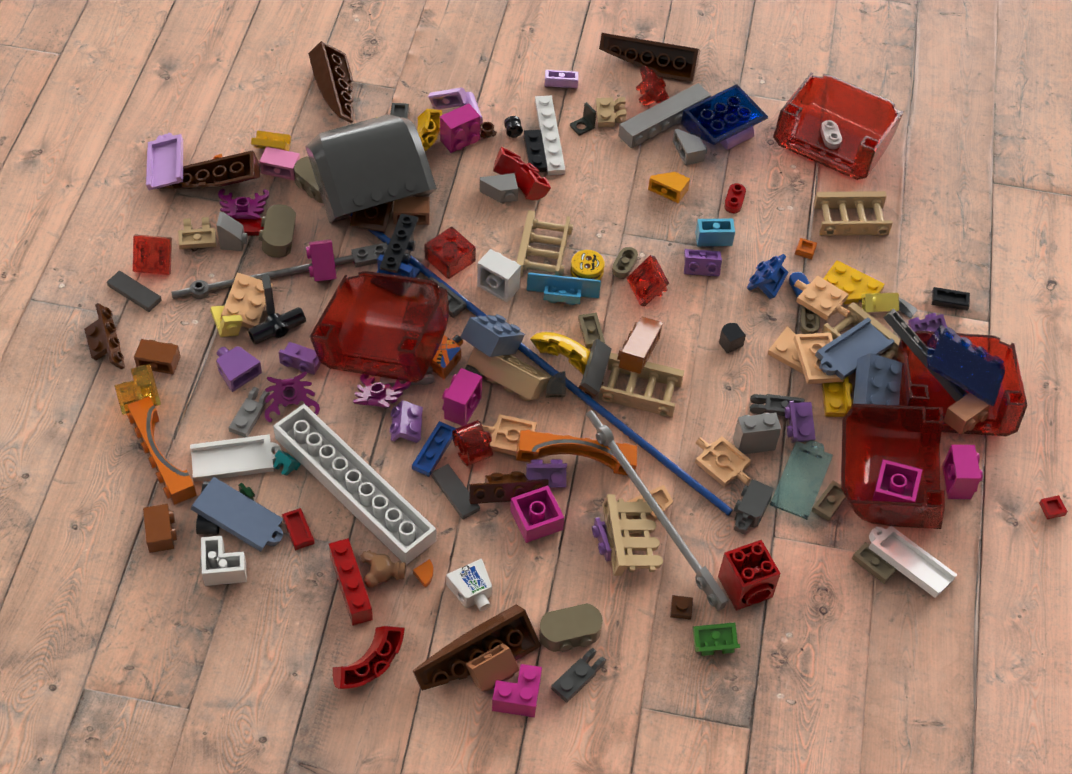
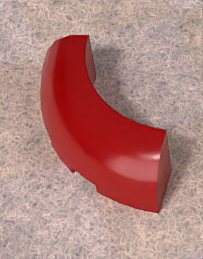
(526, 175)
(374, 662)

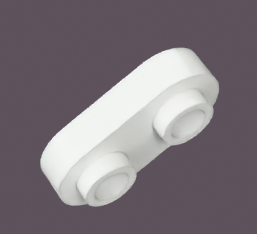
(831, 134)

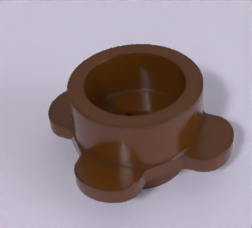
(487, 130)

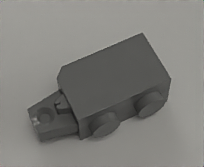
(753, 505)

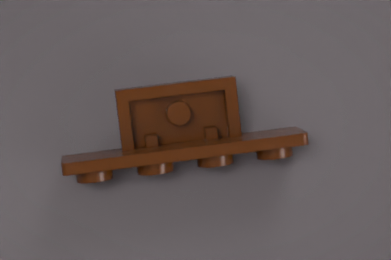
(103, 338)
(503, 487)

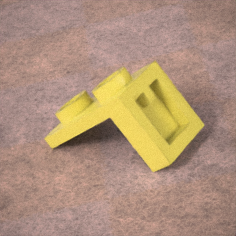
(880, 302)

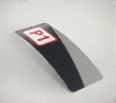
(906, 308)

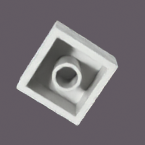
(498, 275)

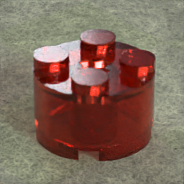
(472, 443)

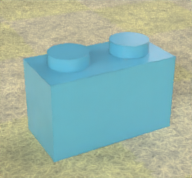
(715, 232)

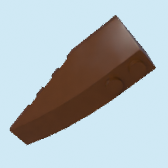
(663, 58)
(333, 79)
(219, 172)
(448, 664)

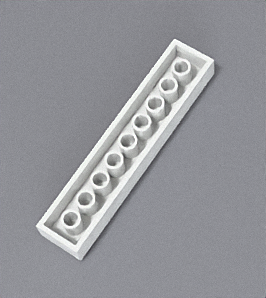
(355, 484)

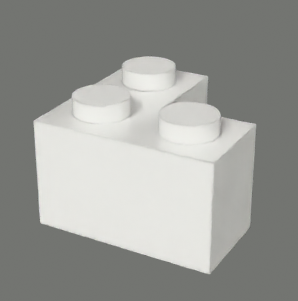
(219, 566)

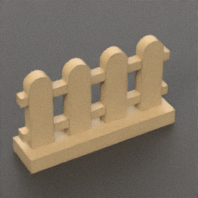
(619, 544)

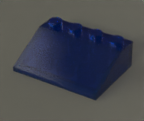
(722, 115)
(965, 364)

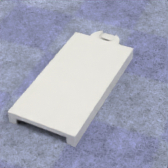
(233, 457)
(911, 560)

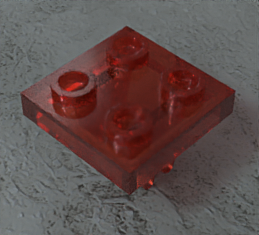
(652, 87)
(152, 254)
(648, 280)

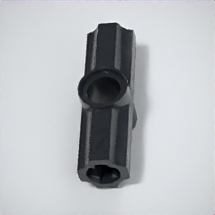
(277, 325)

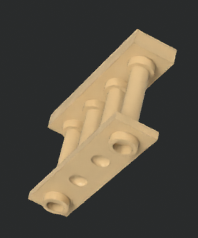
(857, 200)
(530, 236)
(856, 316)
(652, 372)

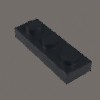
(535, 149)

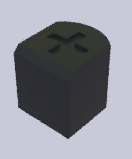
(731, 337)

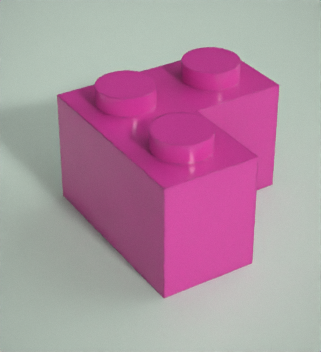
(322, 260)
(518, 697)

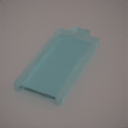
(802, 479)

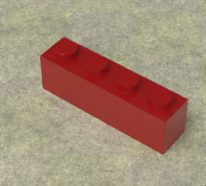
(350, 582)

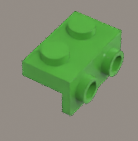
(715, 637)

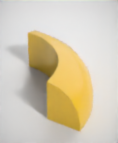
(429, 127)
(559, 344)

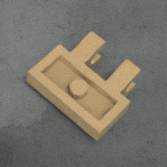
(605, 111)
(197, 238)

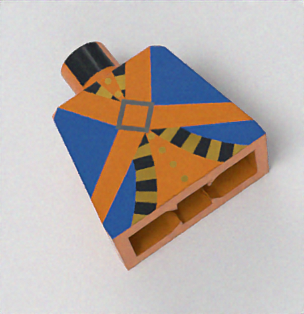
(447, 356)

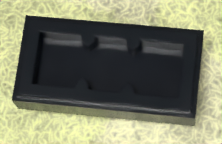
(950, 298)

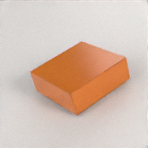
(806, 248)

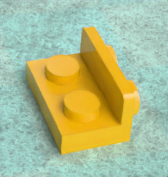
(272, 140)
(837, 398)

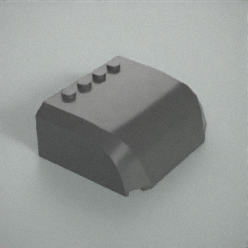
(369, 165)

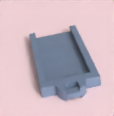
(842, 353)
(238, 515)

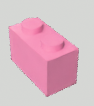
(278, 163)

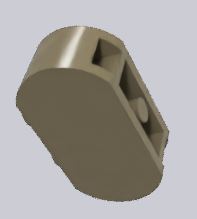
(306, 179)
(278, 230)
(570, 627)

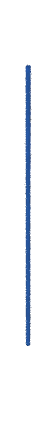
(583, 396)

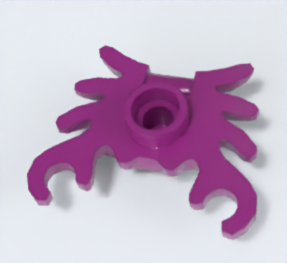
(241, 206)
(289, 392)
(378, 393)

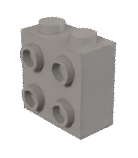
(757, 433)

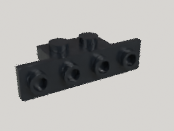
(400, 244)

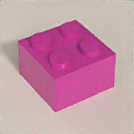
(460, 128)
(462, 397)
(962, 471)
(897, 483)
(537, 514)

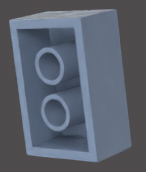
(492, 335)
(877, 380)

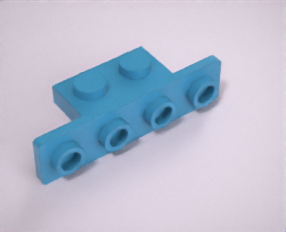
(563, 288)

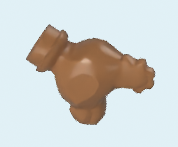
(381, 568)

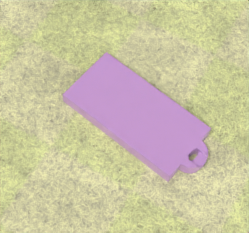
(164, 161)

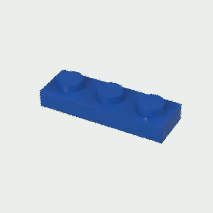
(433, 449)

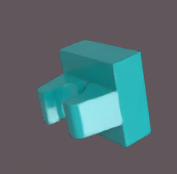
(285, 459)

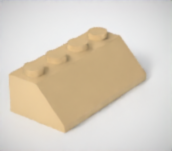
(511, 373)

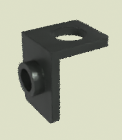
(588, 120)

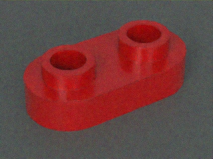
(735, 198)

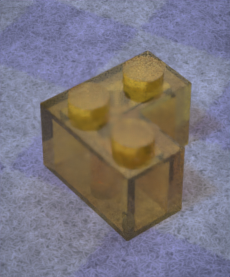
(139, 388)

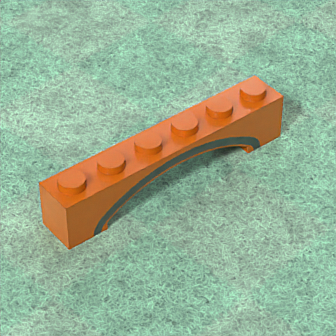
(535, 445)
(177, 482)

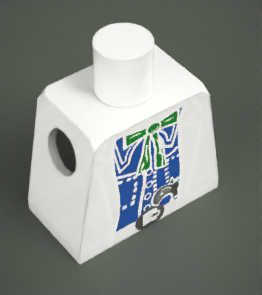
(471, 585)

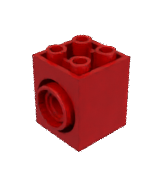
(748, 575)

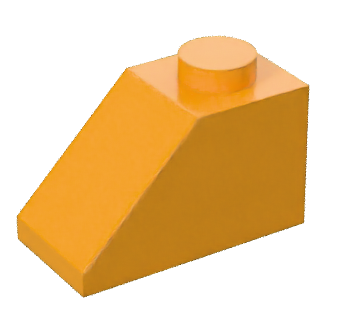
(669, 185)

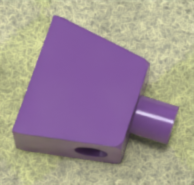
(237, 366)

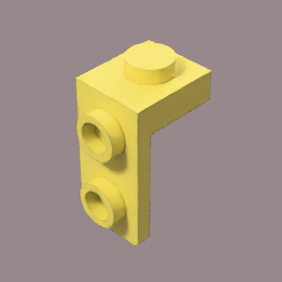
(228, 324)

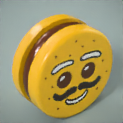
(587, 265)

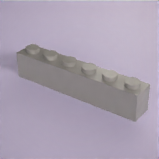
(661, 116)

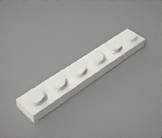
(550, 135)

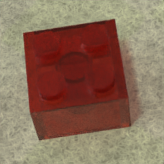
(450, 252)

